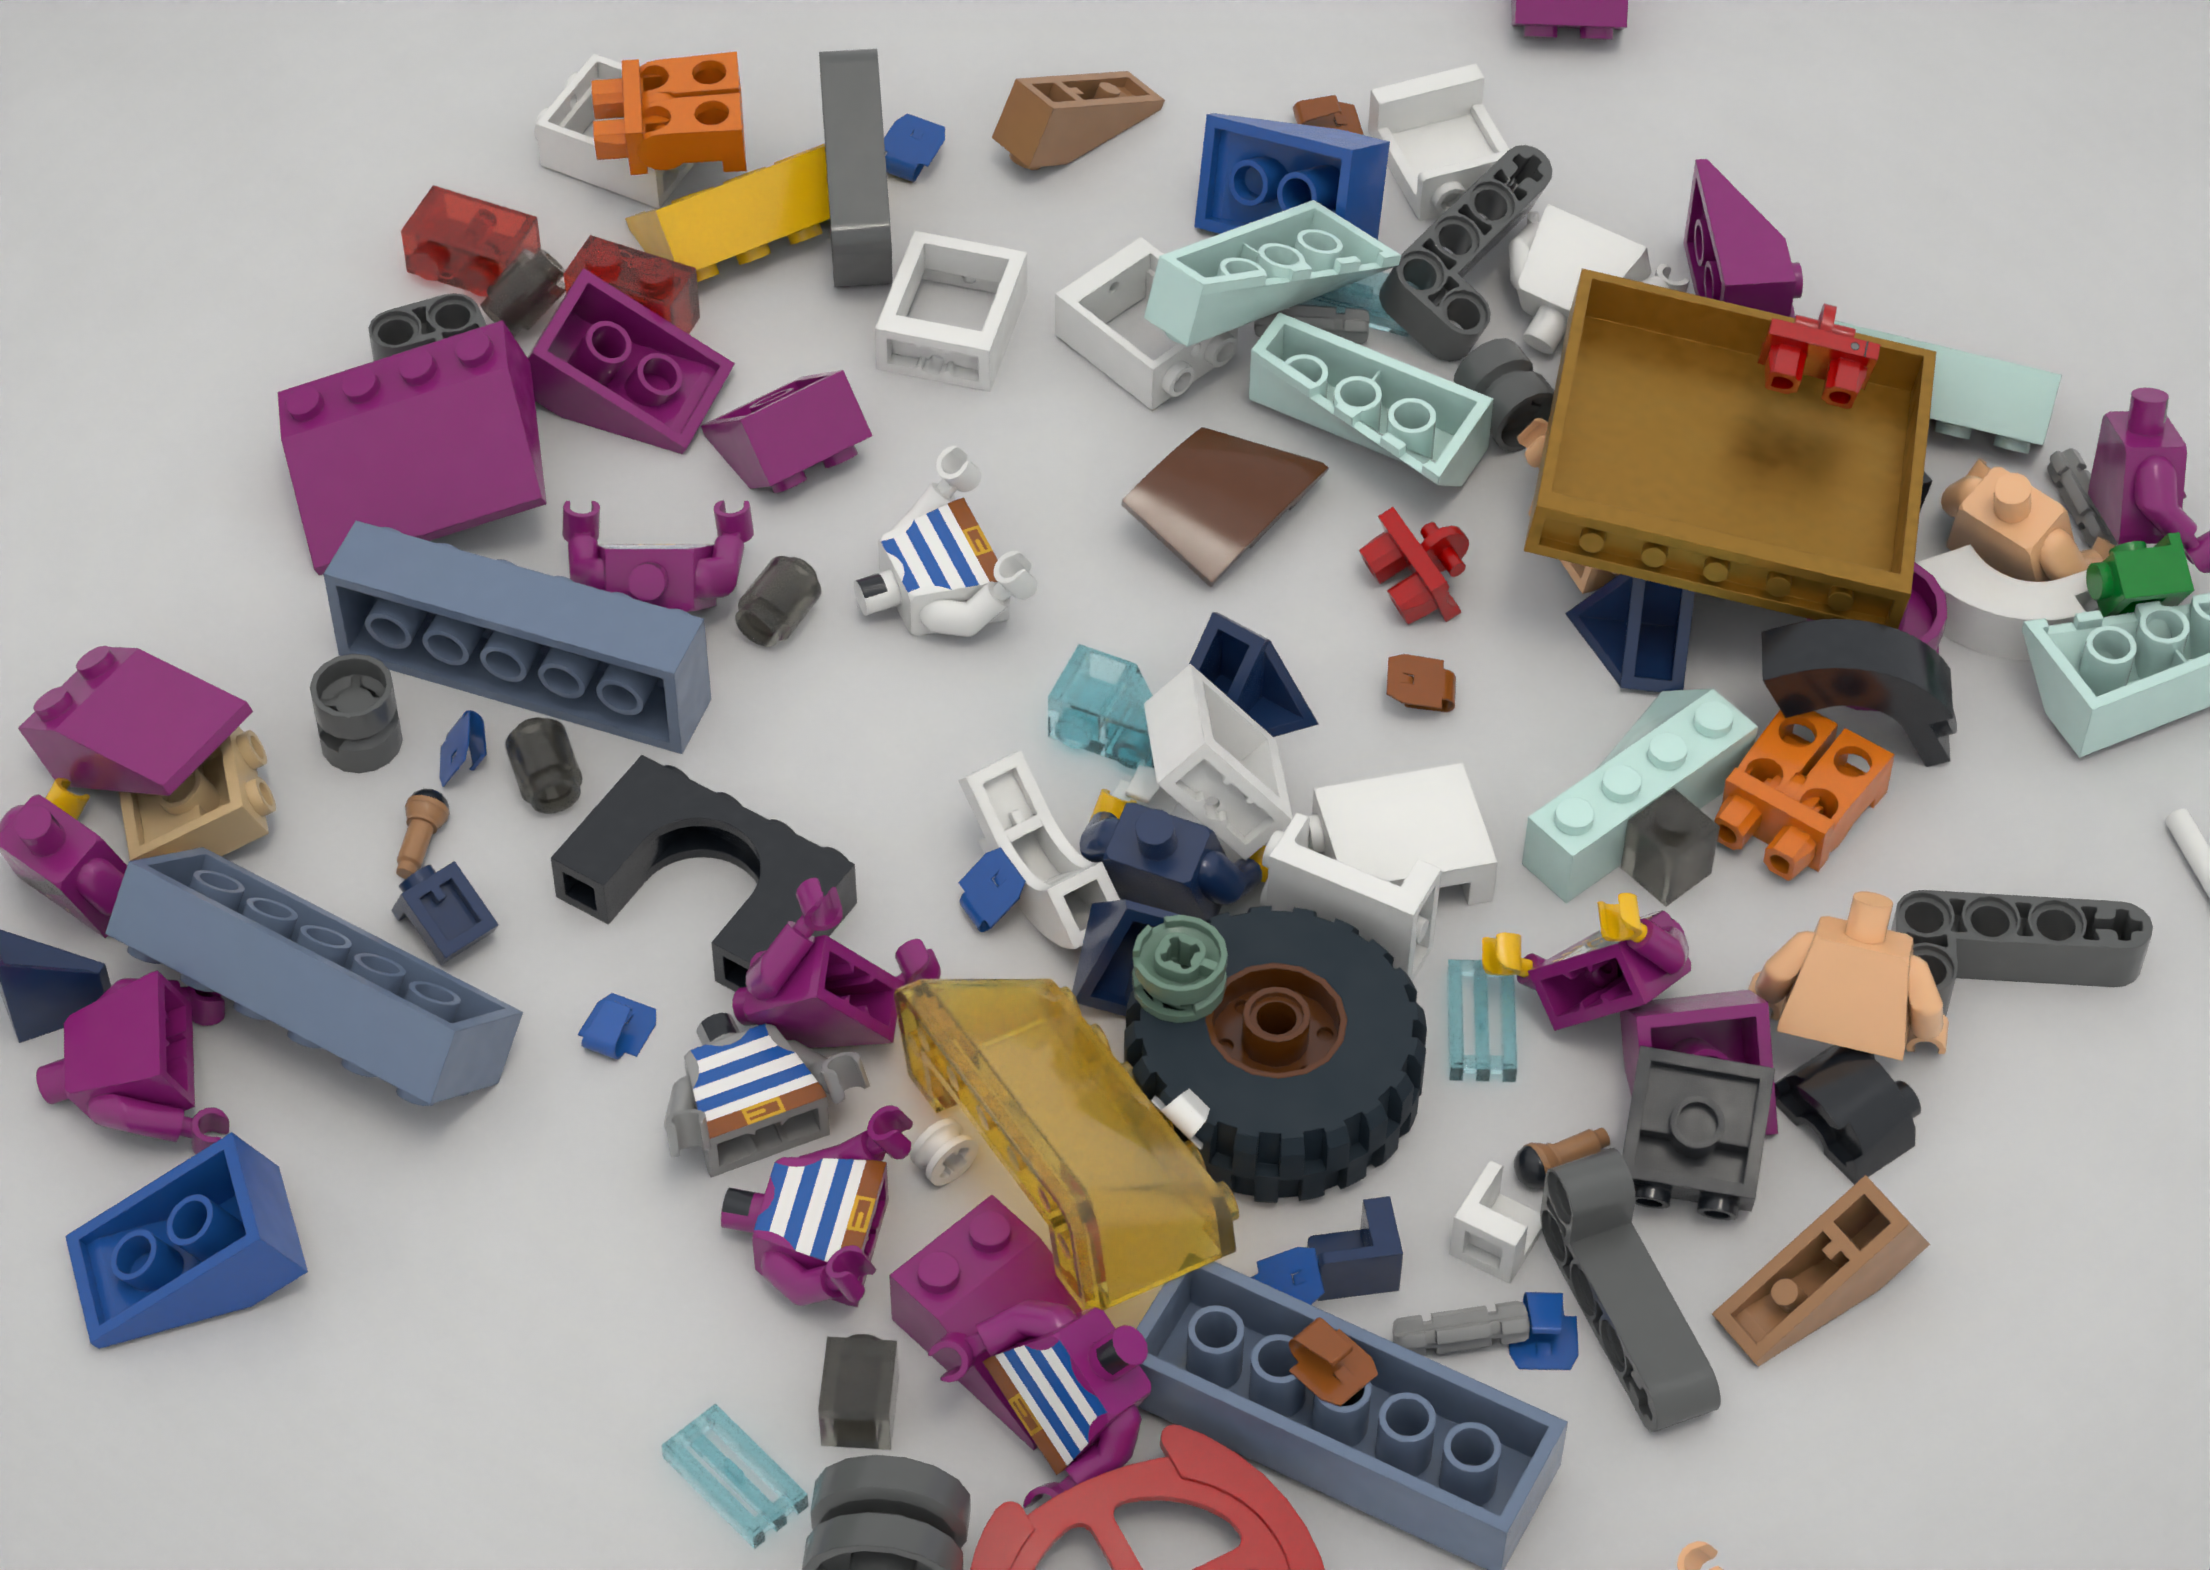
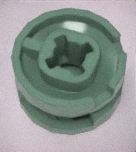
(1180, 966)

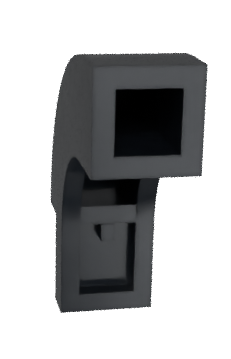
(1863, 666)

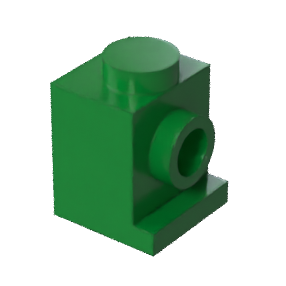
(2140, 575)

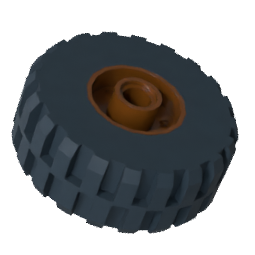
(1301, 1062)

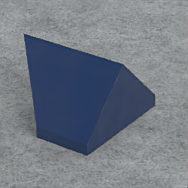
(1638, 631)
(1251, 675)
(1106, 955)
(45, 984)

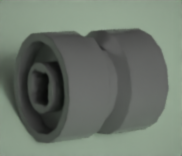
(1508, 377)
(356, 713)

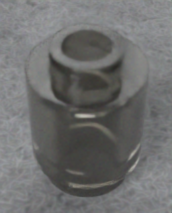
(525, 290)
(777, 600)
(544, 764)

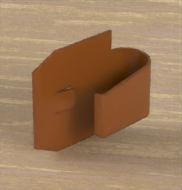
(1324, 113)
(1429, 689)
(1327, 1353)

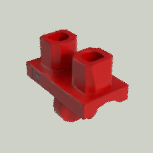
(1818, 351)
(1426, 587)

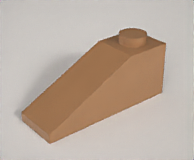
(1069, 115)
(1822, 1273)

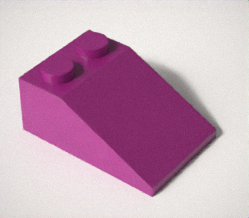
(1735, 249)
(624, 368)
(130, 723)
(968, 1276)

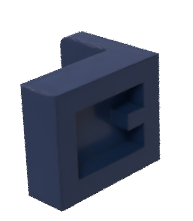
(444, 910)

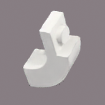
(1990, 608)
(1057, 878)

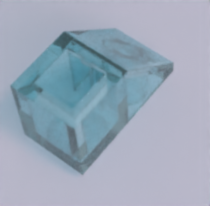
(1101, 708)

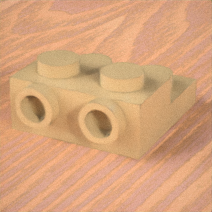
(214, 808)

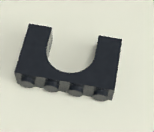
(665, 817)

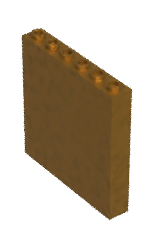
(1703, 480)

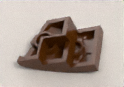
(1219, 497)

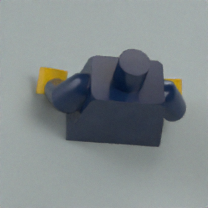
(1166, 859)

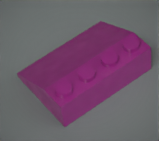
(415, 441)

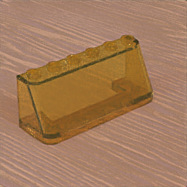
(1071, 1129)

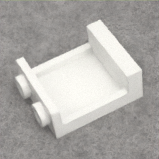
(1436, 136)
(1403, 817)
(1392, 915)

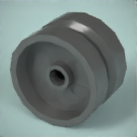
(887, 1516)

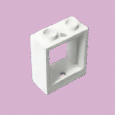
(574, 154)
(1107, 292)
(968, 355)
(1215, 749)

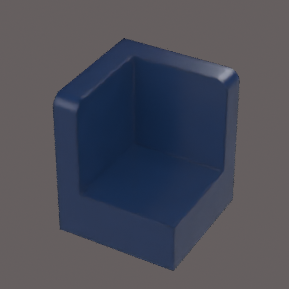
(1361, 1259)

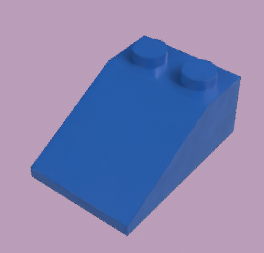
(1271, 166)
(187, 1246)

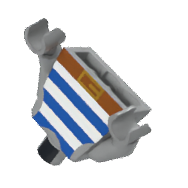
(754, 1094)

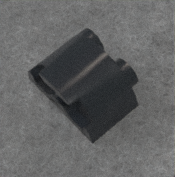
(1852, 1108)

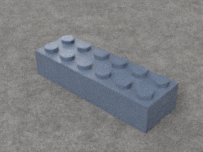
(520, 636)
(313, 975)
(1407, 1448)

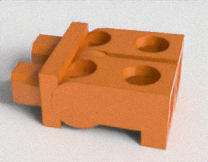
(672, 113)
(1801, 792)

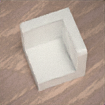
(1494, 1229)

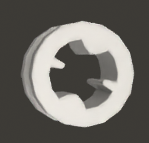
(944, 1151)

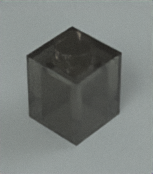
(1669, 847)
(859, 1392)

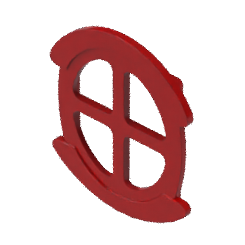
(1192, 1473)

